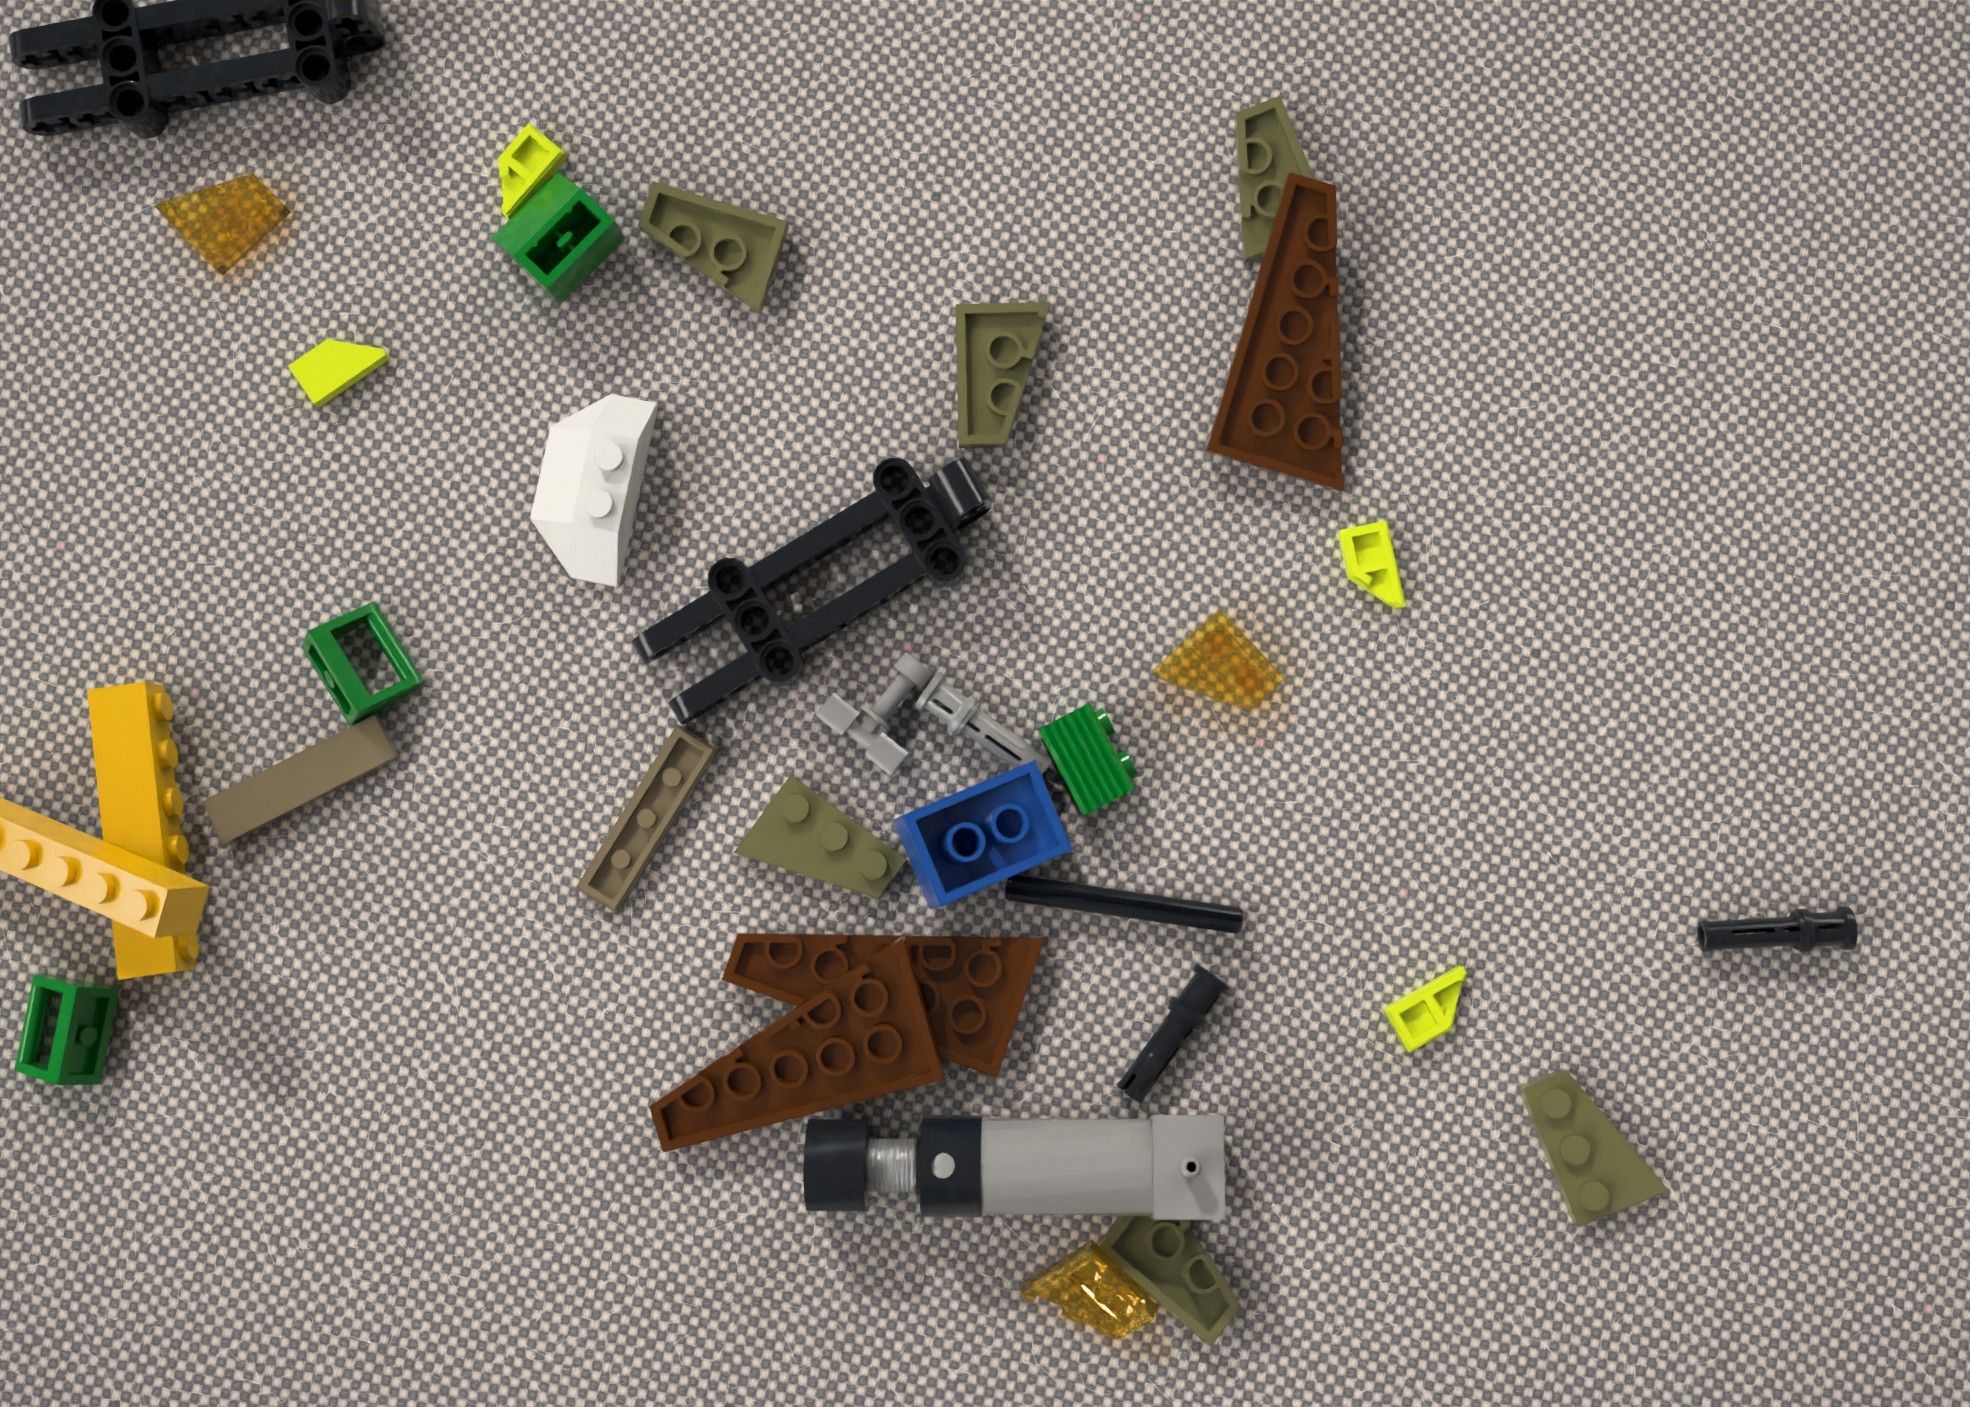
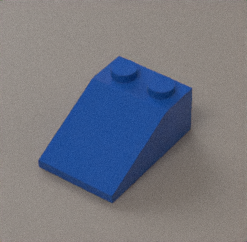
(982, 835)

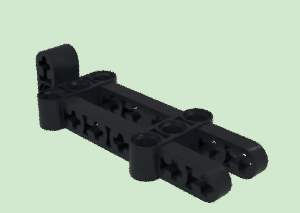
(346, 31)
(951, 499)

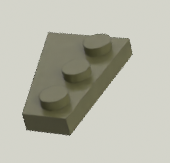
(1265, 157)
(717, 239)
(993, 365)
(821, 842)
(1585, 1151)
(1174, 1271)

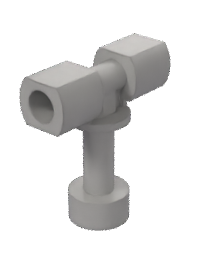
(869, 725)

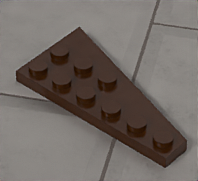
(1286, 366)
(967, 982)
(832, 1050)

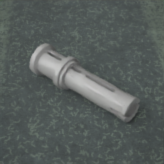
(963, 715)

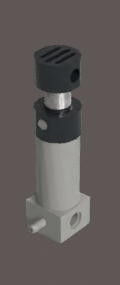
(1024, 1166)

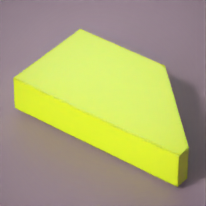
(526, 168)
(334, 368)
(1372, 562)
(1427, 1010)

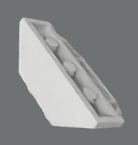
(593, 486)

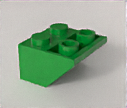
(559, 237)

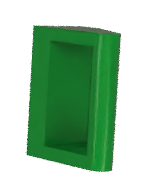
(339, 675)
(80, 1032)

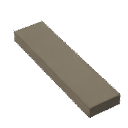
(300, 779)
(647, 818)

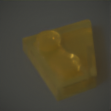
(225, 218)
(1221, 665)
(1092, 1292)

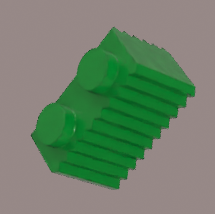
(1087, 758)

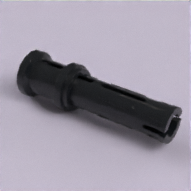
(1803, 932)
(1185, 1014)

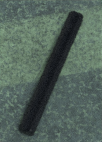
(1124, 904)

